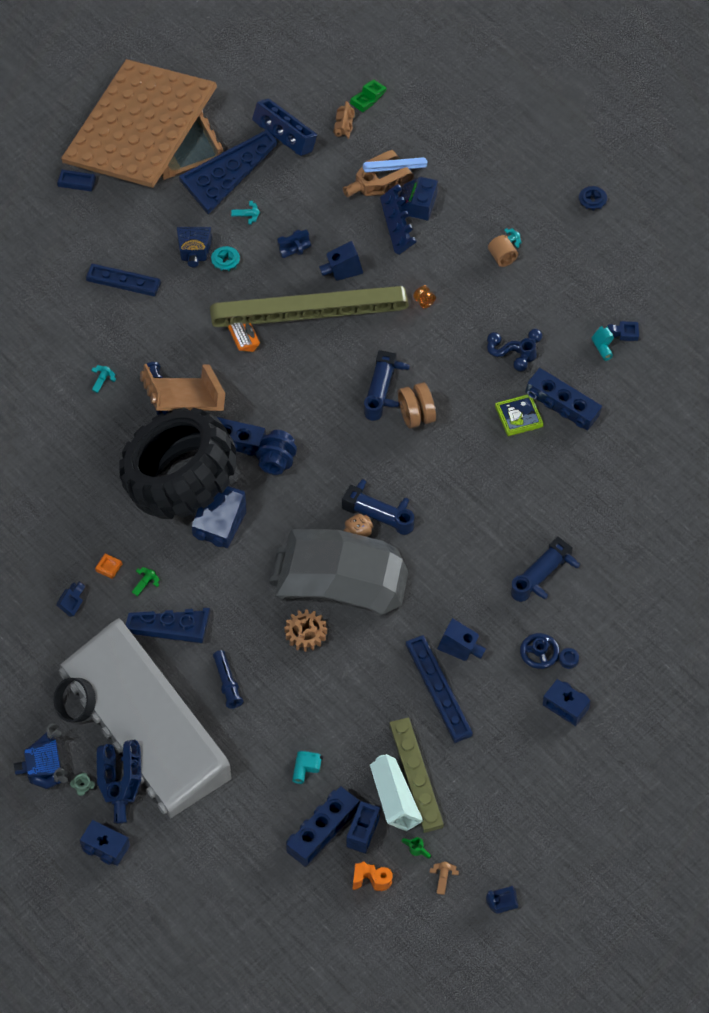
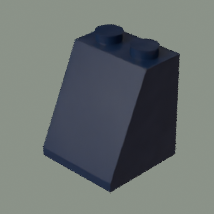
(221, 518)

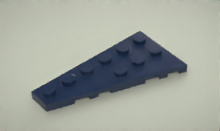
(220, 175)

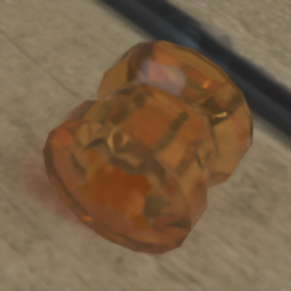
(424, 297)

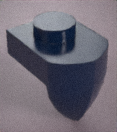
(502, 899)

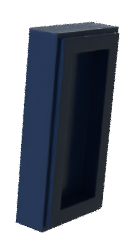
(76, 180)

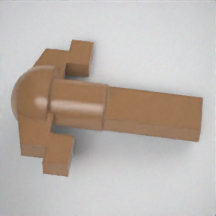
(444, 868)

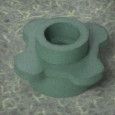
(82, 778)

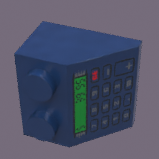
(419, 197)

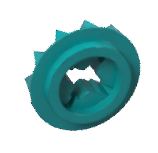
(220, 254)

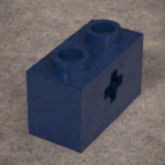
(566, 702)
(98, 835)

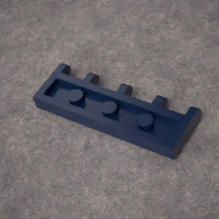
(395, 220)

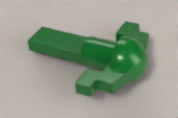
(149, 574)

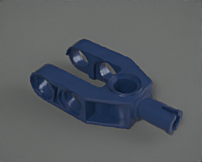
(120, 792)

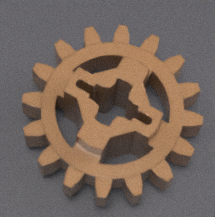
(304, 627)

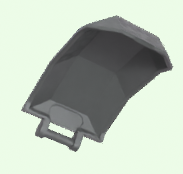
(340, 569)

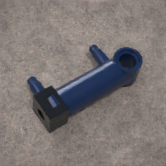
(385, 367)
(356, 501)
(558, 553)

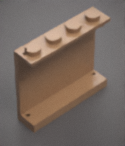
(176, 393)

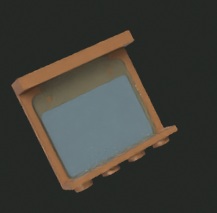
(195, 149)

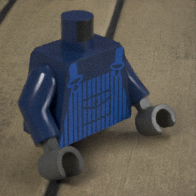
(43, 761)

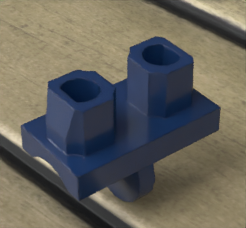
(294, 244)

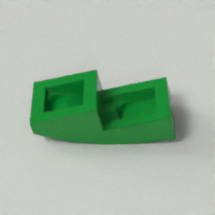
(370, 94)

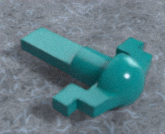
(254, 212)
(515, 236)
(105, 371)

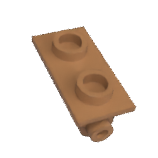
(344, 120)

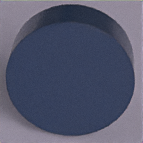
(568, 658)

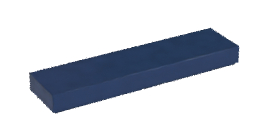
(123, 279)

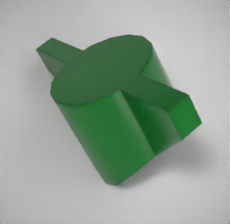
(416, 847)

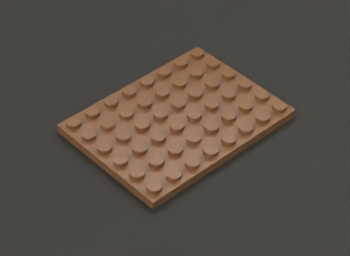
(139, 123)

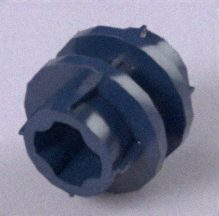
(276, 452)

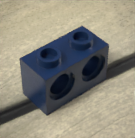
(363, 827)

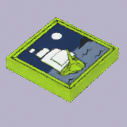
(519, 415)

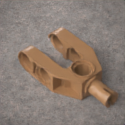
(371, 185)

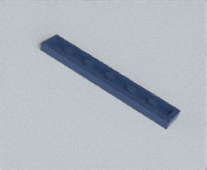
(439, 689)

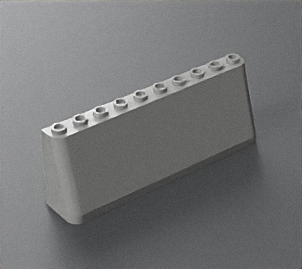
(140, 704)

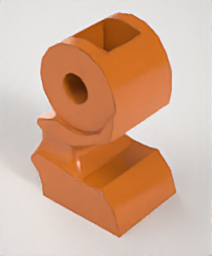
(380, 879)

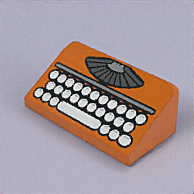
(244, 336)

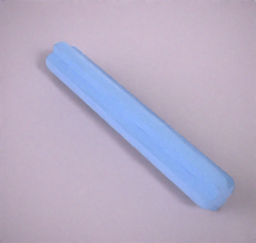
(390, 165)

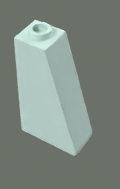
(394, 794)

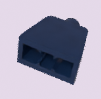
(342, 262)
(460, 641)

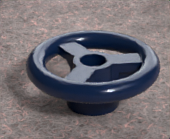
(540, 641)

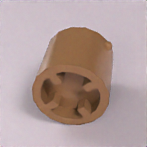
(503, 250)

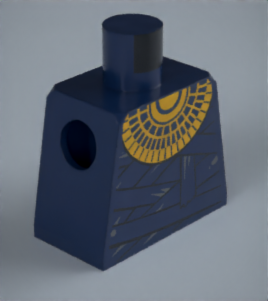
(194, 244)

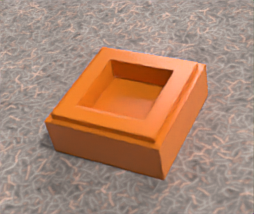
(108, 566)

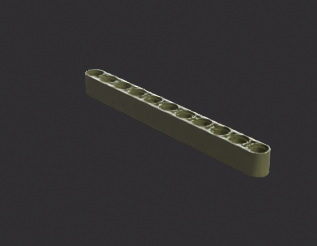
(309, 306)

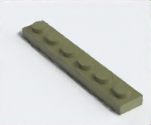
(416, 774)

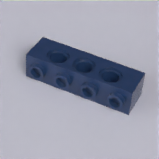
(284, 127)
(559, 390)
(240, 431)
(304, 851)

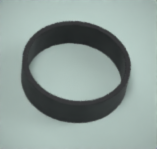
(90, 700)

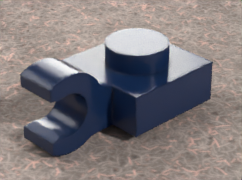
(626, 330)
(70, 600)

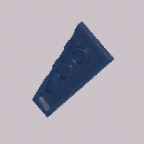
(170, 625)

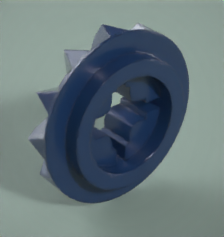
(598, 194)

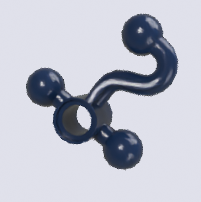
(521, 363)

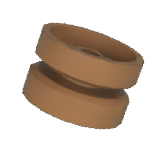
(416, 405)

